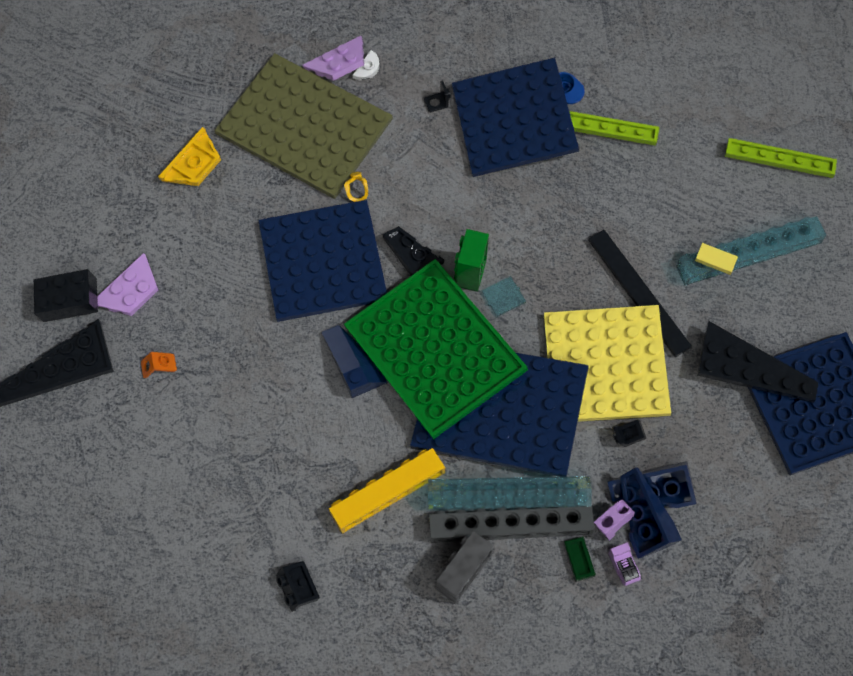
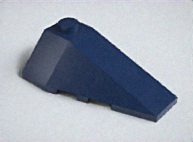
(352, 362)
(670, 484)
(651, 524)

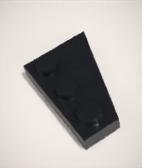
(409, 251)

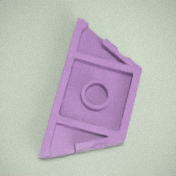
(339, 60)
(130, 289)

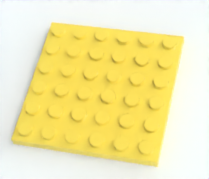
(623, 359)

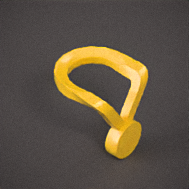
(356, 176)

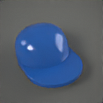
(573, 89)

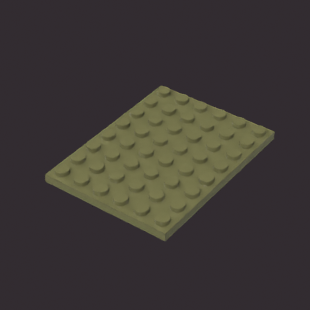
(304, 125)

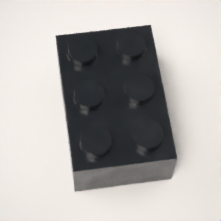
(65, 295)

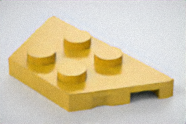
(192, 162)

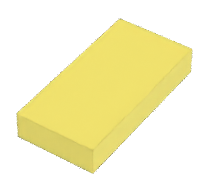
(716, 258)

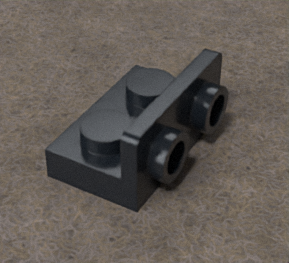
(297, 585)

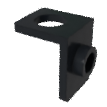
(443, 98)

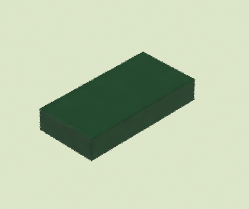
(579, 559)

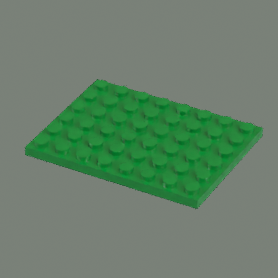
(435, 348)

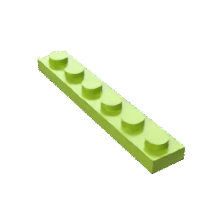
(614, 128)
(781, 158)

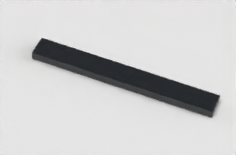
(638, 290)

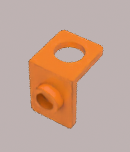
(158, 362)

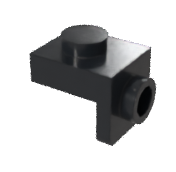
(629, 433)

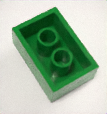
(471, 259)

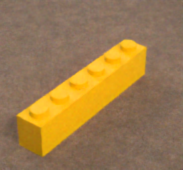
(386, 490)

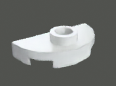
(370, 67)

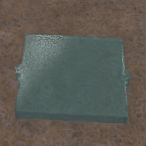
(503, 296)

